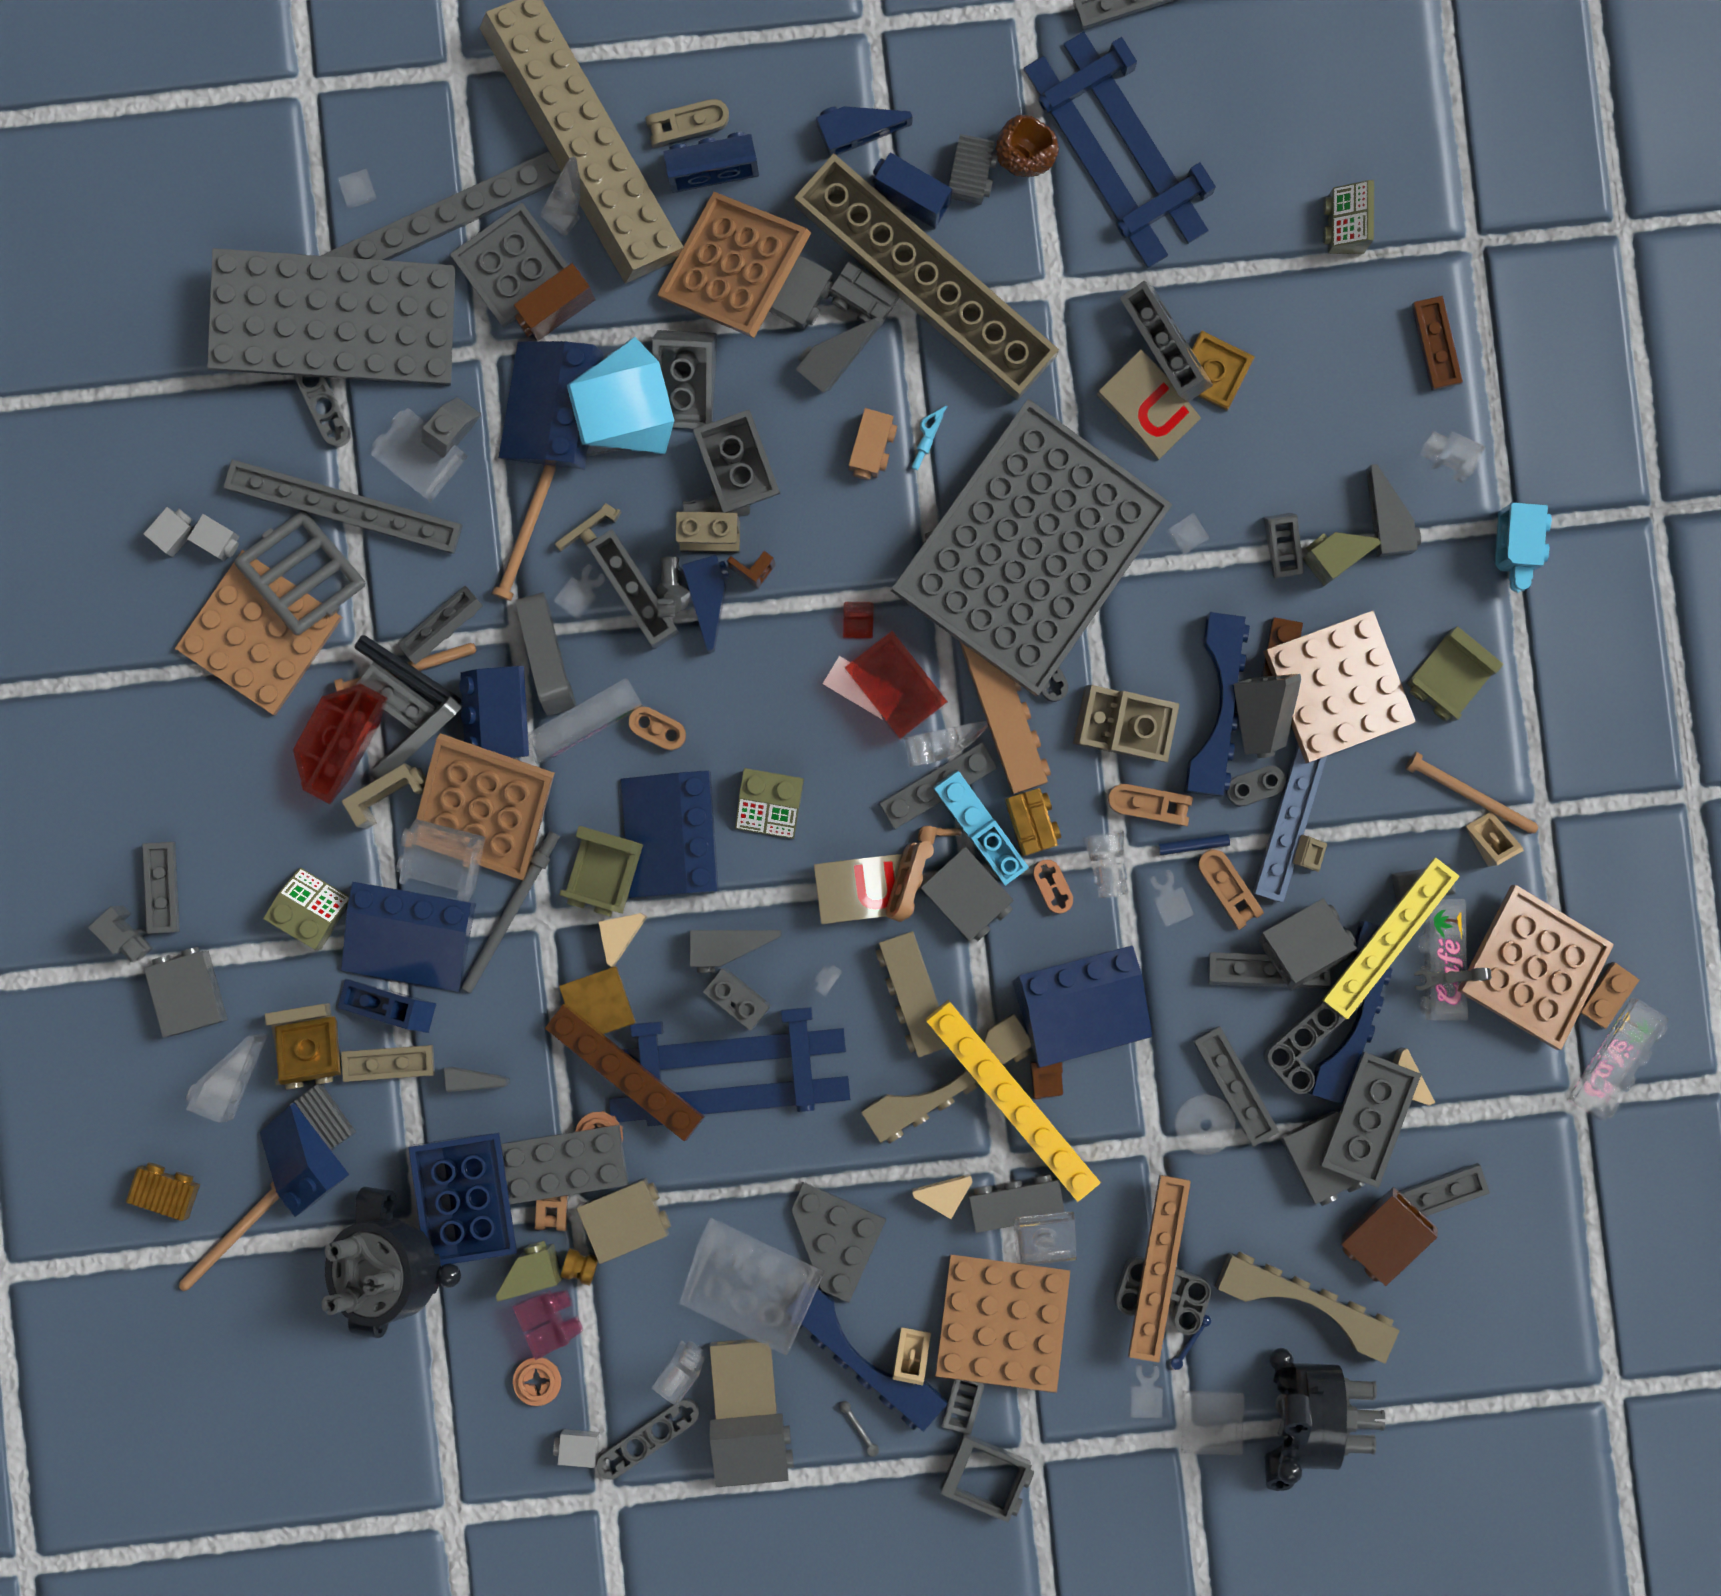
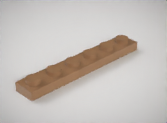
(1159, 1268)

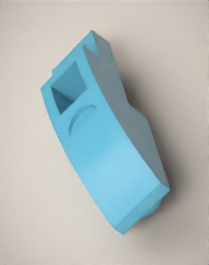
(980, 827)

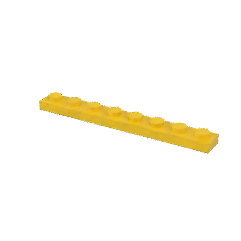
(1012, 1100)

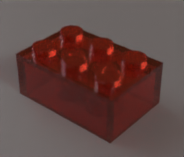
(895, 685)

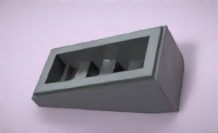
(1272, 535)
(463, 1079)
(958, 1424)

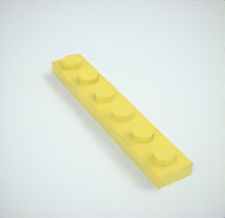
(1390, 938)

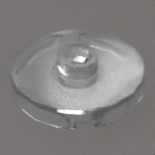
(1193, 1113)

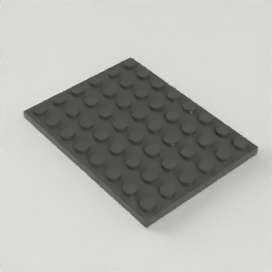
(1031, 547)

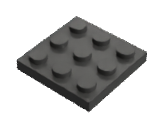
(508, 261)

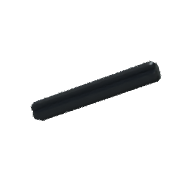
(403, 670)

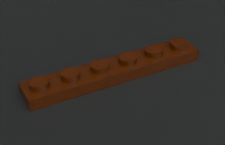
(624, 1072)

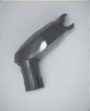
(671, 594)

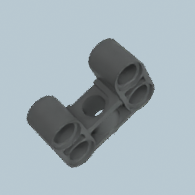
(1181, 1284)

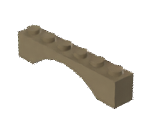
(895, 1112)
(1249, 1282)

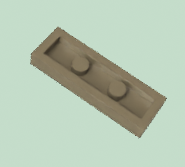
(387, 1063)

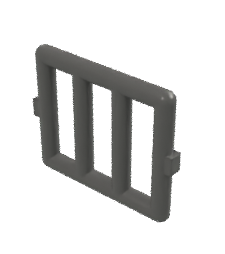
(281, 605)

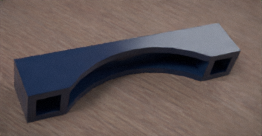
(1223, 642)
(1337, 1070)
(917, 1402)

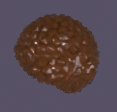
(1026, 146)

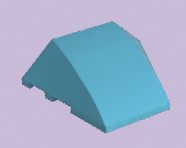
(623, 402)

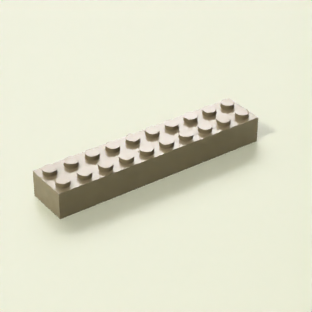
(578, 126)
(925, 276)

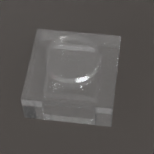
(357, 188)
(1188, 534)
(827, 978)

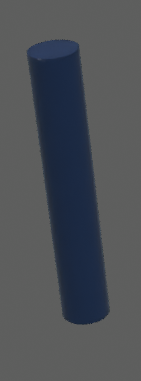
(1194, 844)

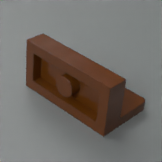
(758, 571)

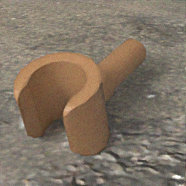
(928, 833)

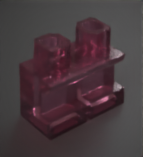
(551, 1334)

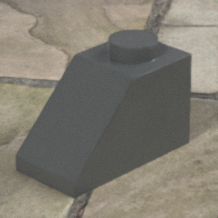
(449, 426)

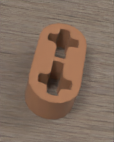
(1059, 882)

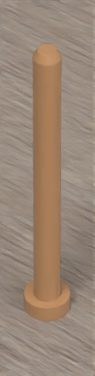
(525, 533)
(425, 663)
(1470, 793)
(229, 1239)

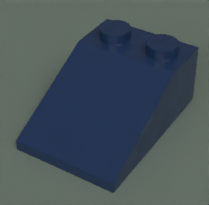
(299, 1160)

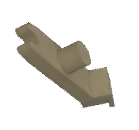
(584, 530)

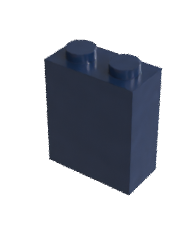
(912, 189)

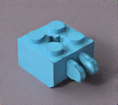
(1522, 542)

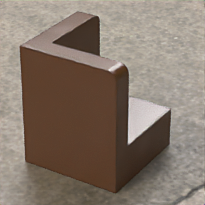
(1046, 1080)

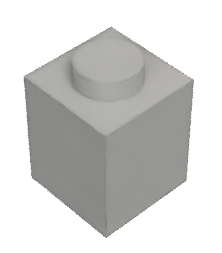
(170, 530)
(214, 538)
(577, 1448)

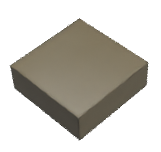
(1310, 853)

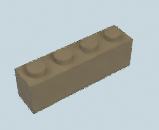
(913, 989)

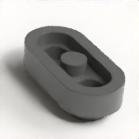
(1256, 785)

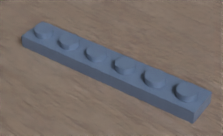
(1288, 827)

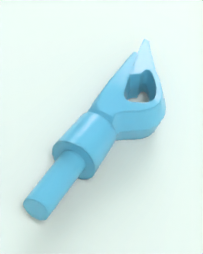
(928, 435)

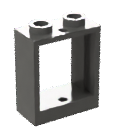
(748, 1004)
(1012, 1503)

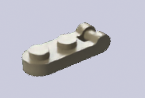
(687, 121)

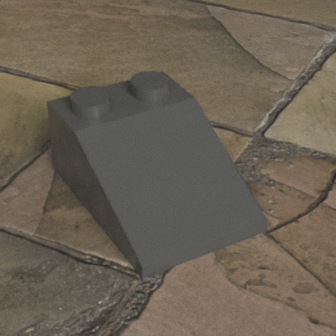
(688, 374)
(736, 461)

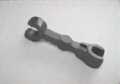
(1435, 979)

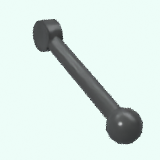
(872, 1449)

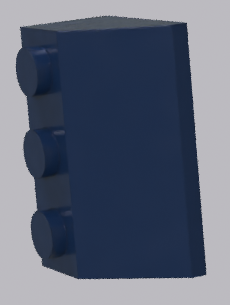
(711, 162)
(495, 710)

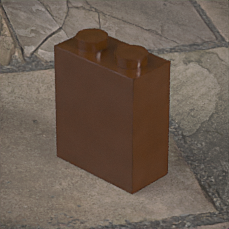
(553, 302)
(1388, 1237)

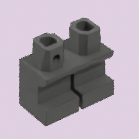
(119, 935)

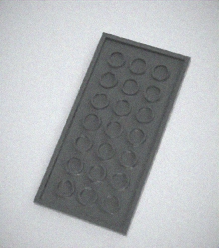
(331, 317)

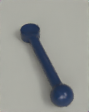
(1177, 1362)

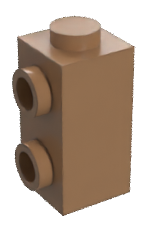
(870, 445)

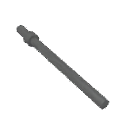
(539, 860)

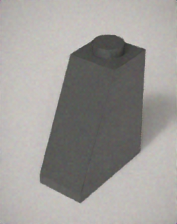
(1266, 711)

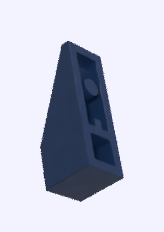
(855, 126)
(707, 590)
(387, 1006)

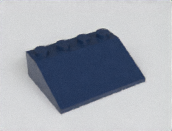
(539, 410)
(677, 832)
(407, 936)
(1084, 1006)
(463, 1197)

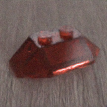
(337, 739)

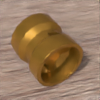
(579, 1267)

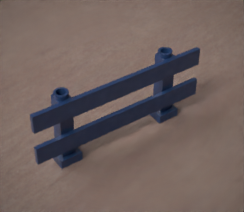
(1172, 197)
(796, 1044)

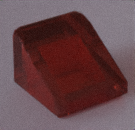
(858, 620)

